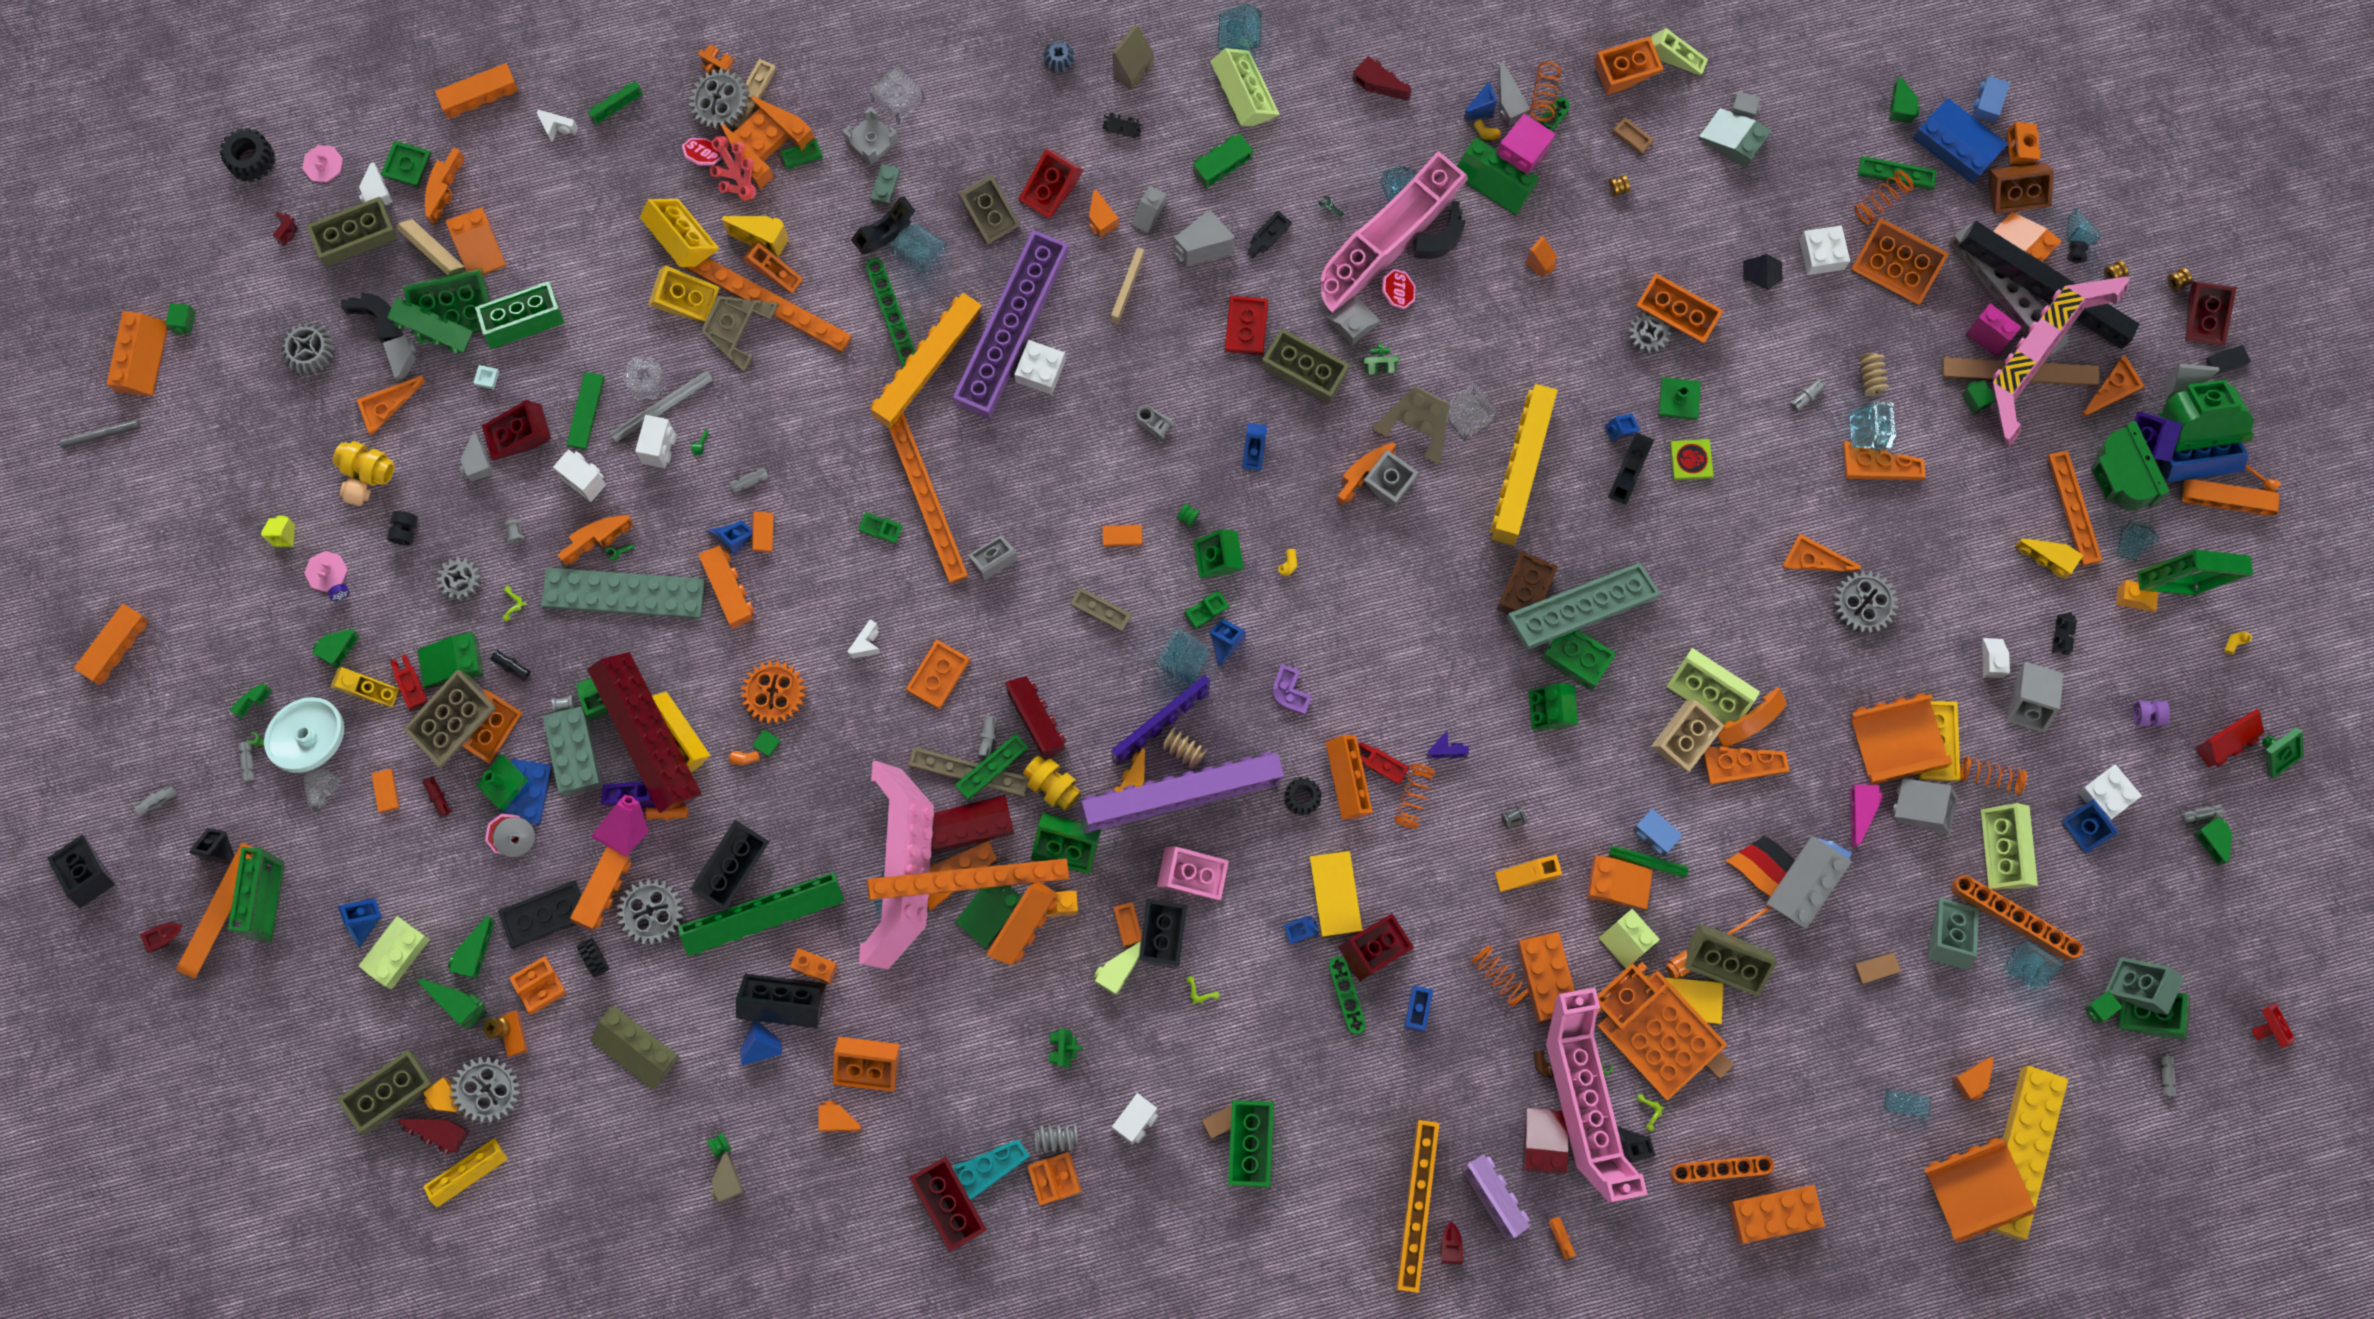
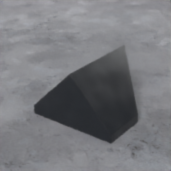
(1763, 271)
(213, 846)
(1635, 1145)

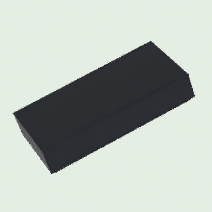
(2229, 359)

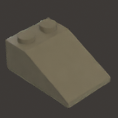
(1132, 58)
(988, 208)

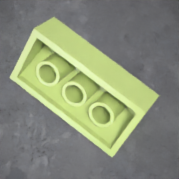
(1244, 87)
(1713, 687)
(2009, 847)

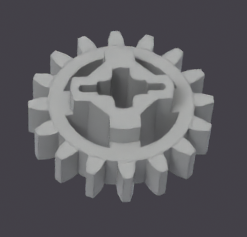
(1646, 340)
(460, 587)

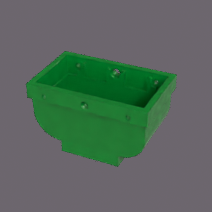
(2210, 415)
(2125, 472)

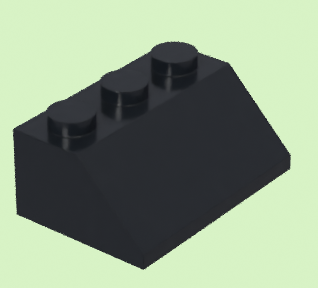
(1162, 933)

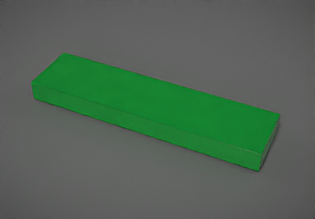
(1883, 169)
(585, 411)
(991, 767)

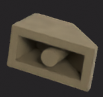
(726, 1181)

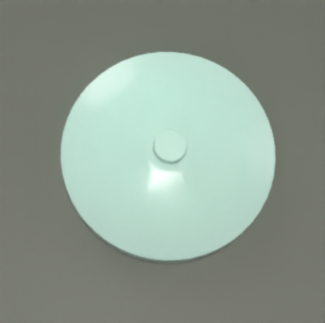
(304, 735)

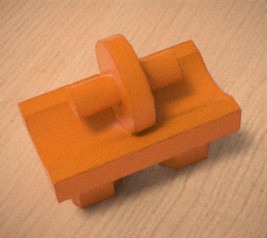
(709, 56)

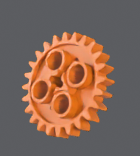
(755, 690)

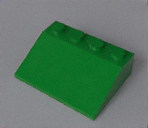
(451, 297)

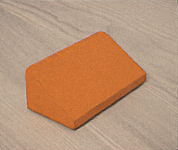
(515, 1041)

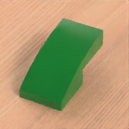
(880, 528)
(1206, 610)
(255, 695)

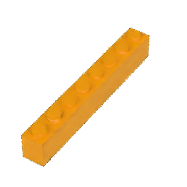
(926, 360)
(1417, 1206)

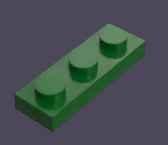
(615, 102)

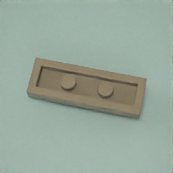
(1101, 609)

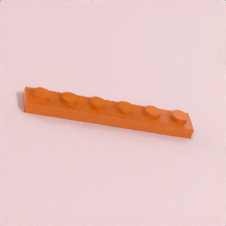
(2074, 508)

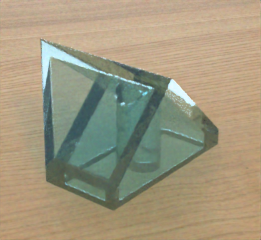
(1395, 179)
(2081, 229)
(2135, 540)

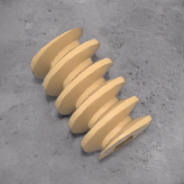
(1873, 374)
(1183, 748)

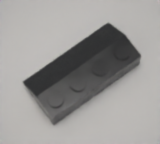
(729, 865)
(780, 1000)

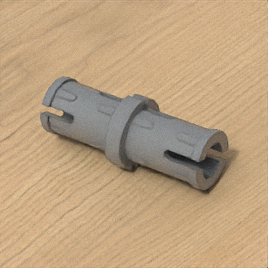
(1807, 395)
(987, 736)
(155, 800)

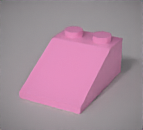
(1192, 873)

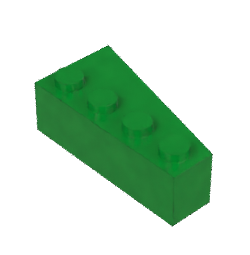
(431, 325)

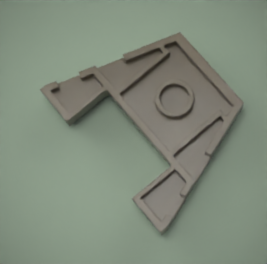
(728, 322)
(1423, 413)

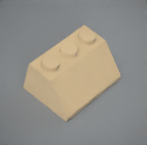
(1687, 735)

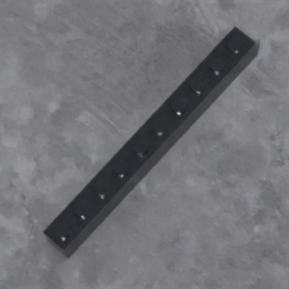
(2043, 281)

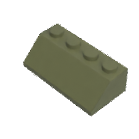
(1729, 960)
(634, 1047)

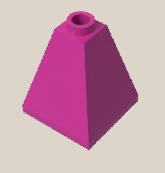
(622, 826)

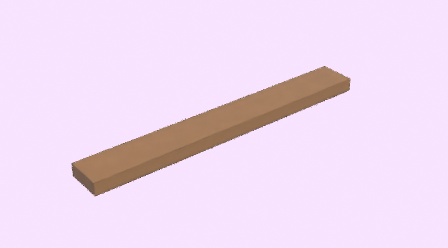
(2047, 374)

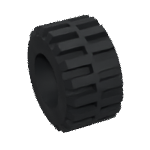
(239, 143)

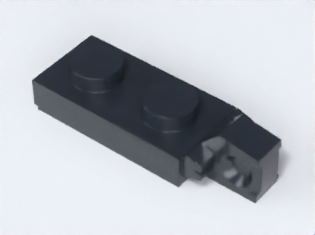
(1269, 234)

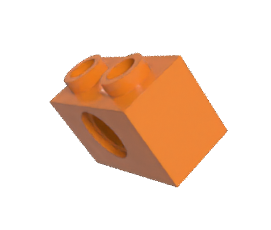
(2023, 144)
(814, 966)

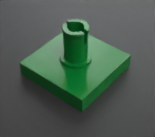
(1679, 398)
(2283, 752)
(502, 782)

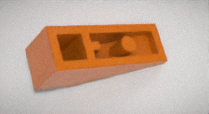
(771, 267)

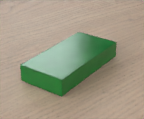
(795, 157)

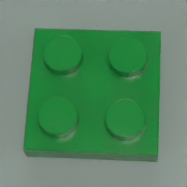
(406, 164)

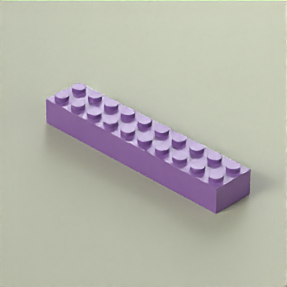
(1011, 324)
(1180, 792)

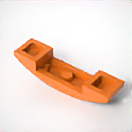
(1754, 720)

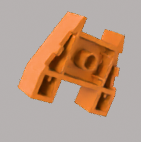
(765, 134)

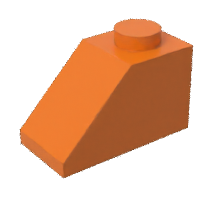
(1101, 216)
(1542, 258)
(1975, 1080)
(835, 1119)

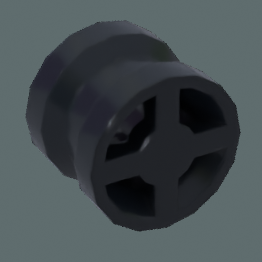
(2077, 251)

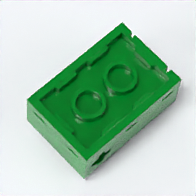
(1579, 658)

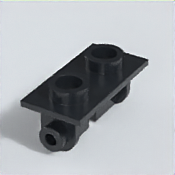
(1130, 126)
(2065, 625)

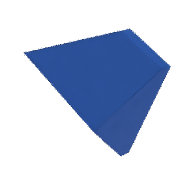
(1482, 105)
(732, 536)
(1226, 639)
(360, 918)
(759, 1044)

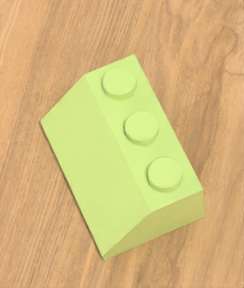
(394, 953)

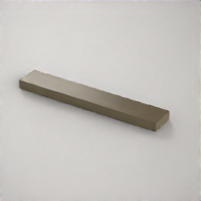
(958, 768)

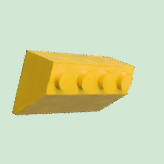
(678, 231)
(686, 739)

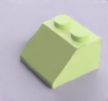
(1628, 938)

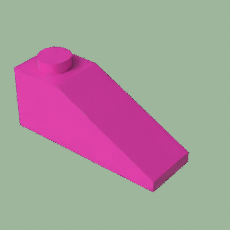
(1863, 806)

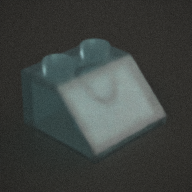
(1240, 28)
(917, 247)
(2032, 965)

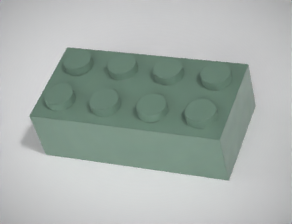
(572, 752)

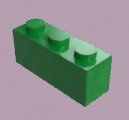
(1222, 160)

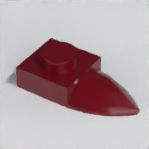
(160, 936)
(1451, 1245)

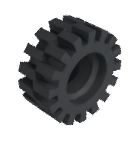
(1297, 807)
(593, 957)

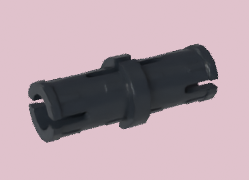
(510, 665)

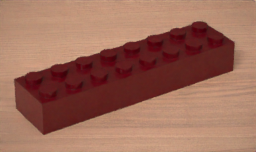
(644, 731)

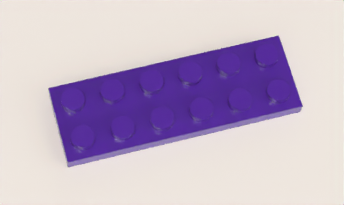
(1165, 716)

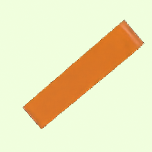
(2230, 497)
(1731, 1169)

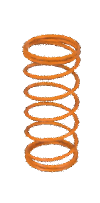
(1546, 93)
(1898, 181)
(1418, 772)
(2022, 776)
(1512, 1003)

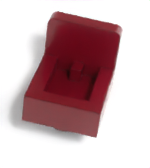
(286, 230)

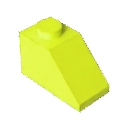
(279, 531)

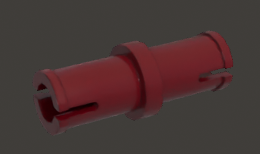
(436, 796)

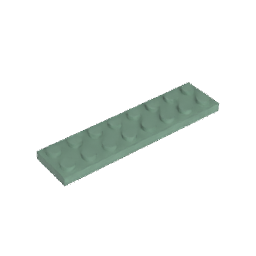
(623, 593)
(1583, 606)

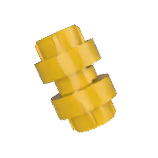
(356, 460)
(1058, 788)

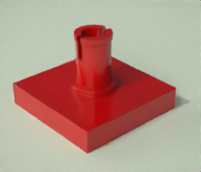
(2276, 1025)

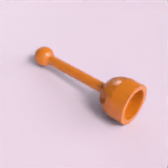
(2269, 484)

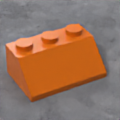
(493, 731)
(866, 1064)

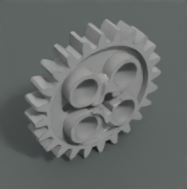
(719, 99)
(1879, 614)
(645, 894)
(499, 1080)

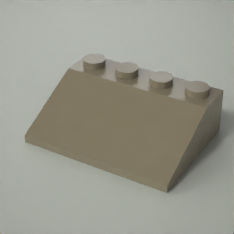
(450, 717)

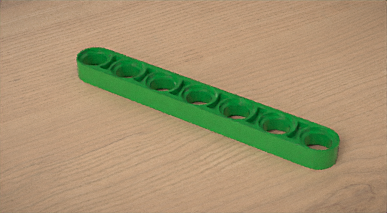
(890, 310)

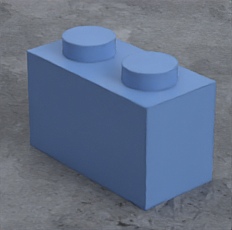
(1991, 99)
(1657, 832)

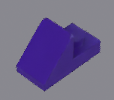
(1442, 750)

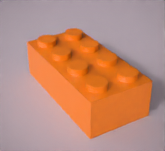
(1545, 972)
(1776, 1214)

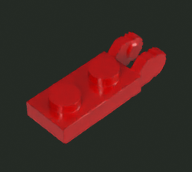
(409, 684)
(1383, 764)

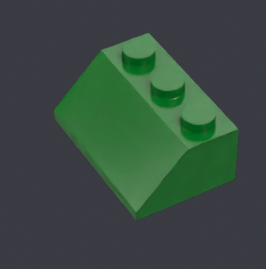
(1065, 839)

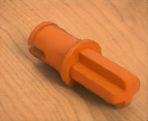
(1562, 1238)

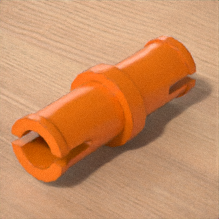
(680, 812)

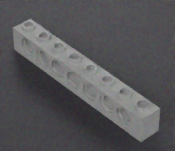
(1999, 291)

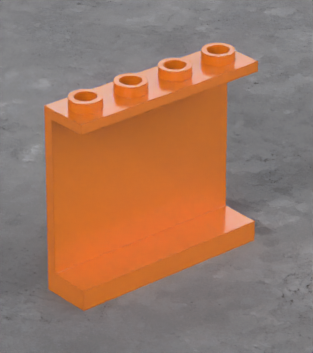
(1899, 739)
(1980, 1190)

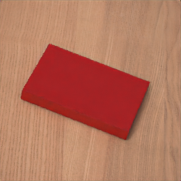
(1246, 325)

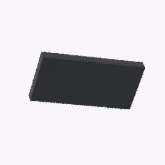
(540, 914)

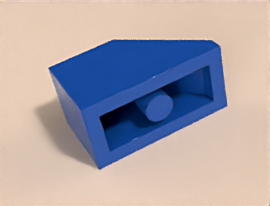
(1254, 446)

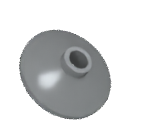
(514, 827)

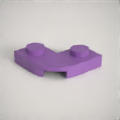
(1286, 694)

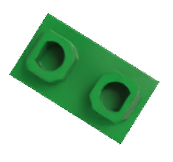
(1390, 362)
(1066, 1048)

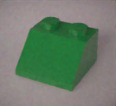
(1218, 554)

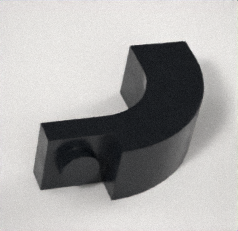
(886, 229)
(1436, 245)
(377, 307)
(1630, 468)

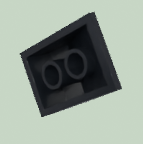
(80, 872)

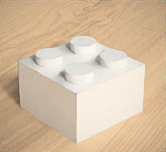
(1824, 250)
(1040, 367)
(655, 441)
(580, 475)
(2111, 792)
(1135, 1119)

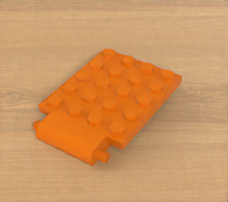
(1656, 1029)

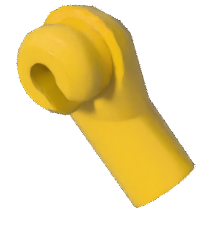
(1487, 133)
(1290, 565)
(2235, 640)

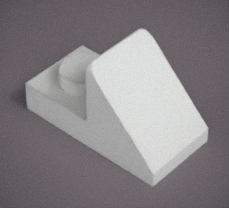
(555, 122)
(862, 645)

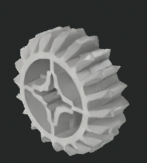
(300, 360)

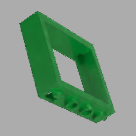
(2175, 574)
(246, 893)

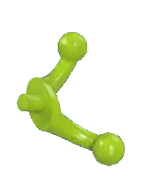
(508, 590)
(1190, 980)
(1657, 1109)

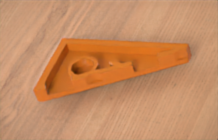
(2119, 384)
(383, 404)
(1813, 556)

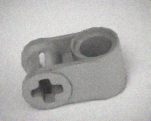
(1156, 424)

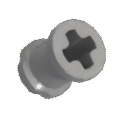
(514, 531)
(562, 704)

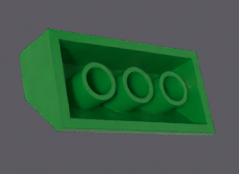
(1496, 177)
(519, 315)
(1251, 1144)

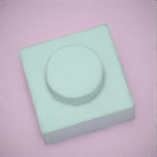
(486, 377)

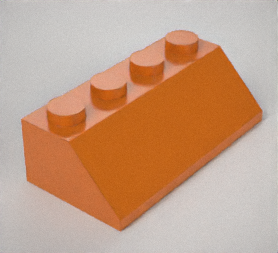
(1679, 308)
(137, 354)
(1023, 923)

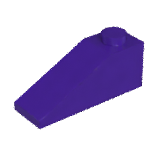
(614, 792)

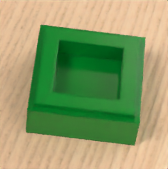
(766, 743)

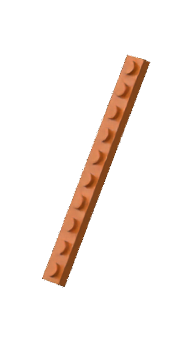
(786, 312)
(927, 501)
(967, 879)

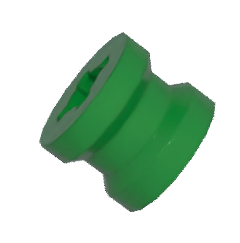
(1188, 515)
(719, 1145)

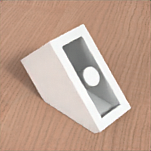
(374, 186)
(1995, 658)

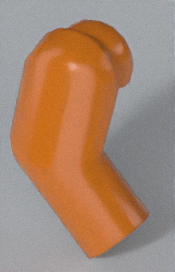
(741, 758)

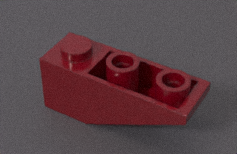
(1376, 79)
(442, 1132)

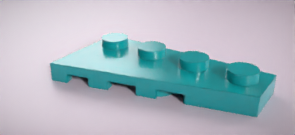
(988, 1168)

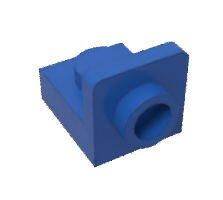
(1621, 426)
(1301, 929)

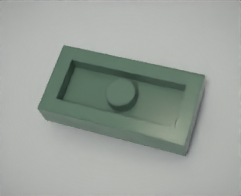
(885, 184)

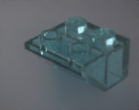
(1873, 425)
(1183, 656)

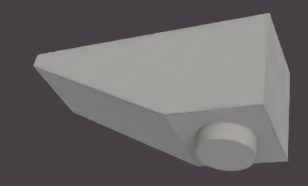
(1511, 101)

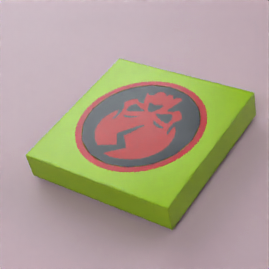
(1691, 459)

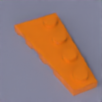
(1880, 465)
(1734, 764)
(973, 858)

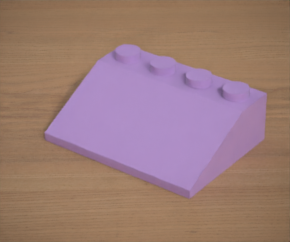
(1495, 1197)

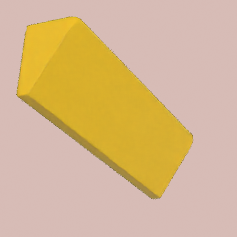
(465, 1173)

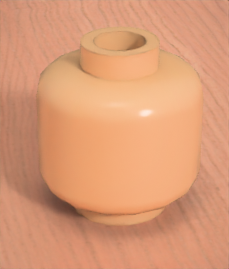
(354, 492)

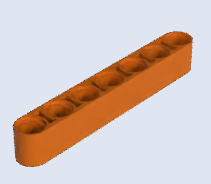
(2026, 918)
(211, 921)

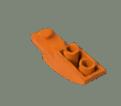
(437, 189)
(1356, 473)
(601, 531)

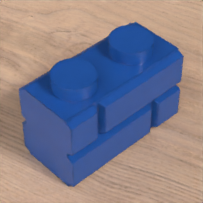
(1418, 1009)

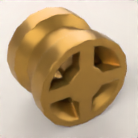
(1619, 185)
(2117, 270)
(2179, 279)
(496, 1027)

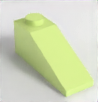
(1677, 52)
(1117, 970)

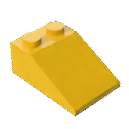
(760, 229)
(683, 294)

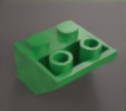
(591, 700)
(1553, 707)

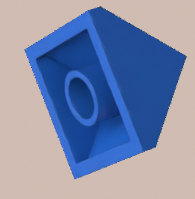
(2090, 826)

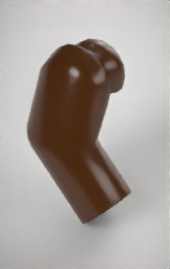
(1541, 1065)

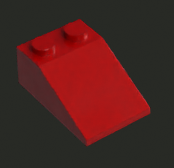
(1050, 183)

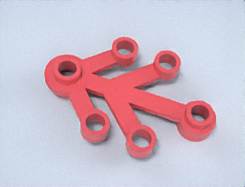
(745, 189)

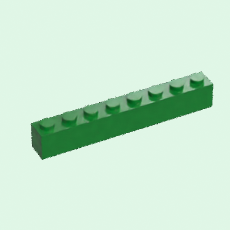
(761, 914)

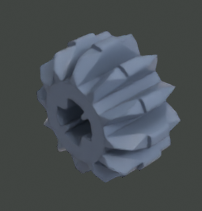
(1058, 49)

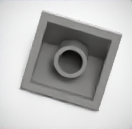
(993, 557)

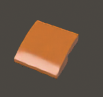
(538, 985)
(1054, 1178)

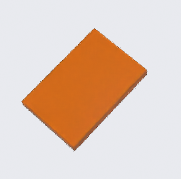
(938, 674)

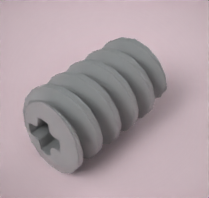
(1056, 1138)

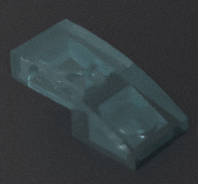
(1907, 1104)

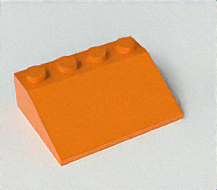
(1900, 261)

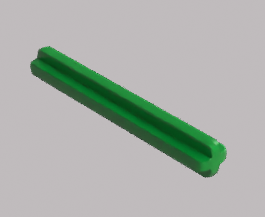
(1648, 861)

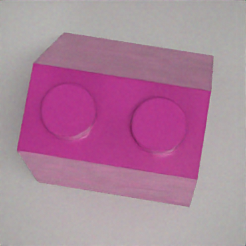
(1526, 144)
(1993, 330)

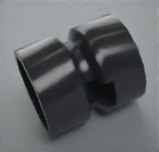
(402, 527)

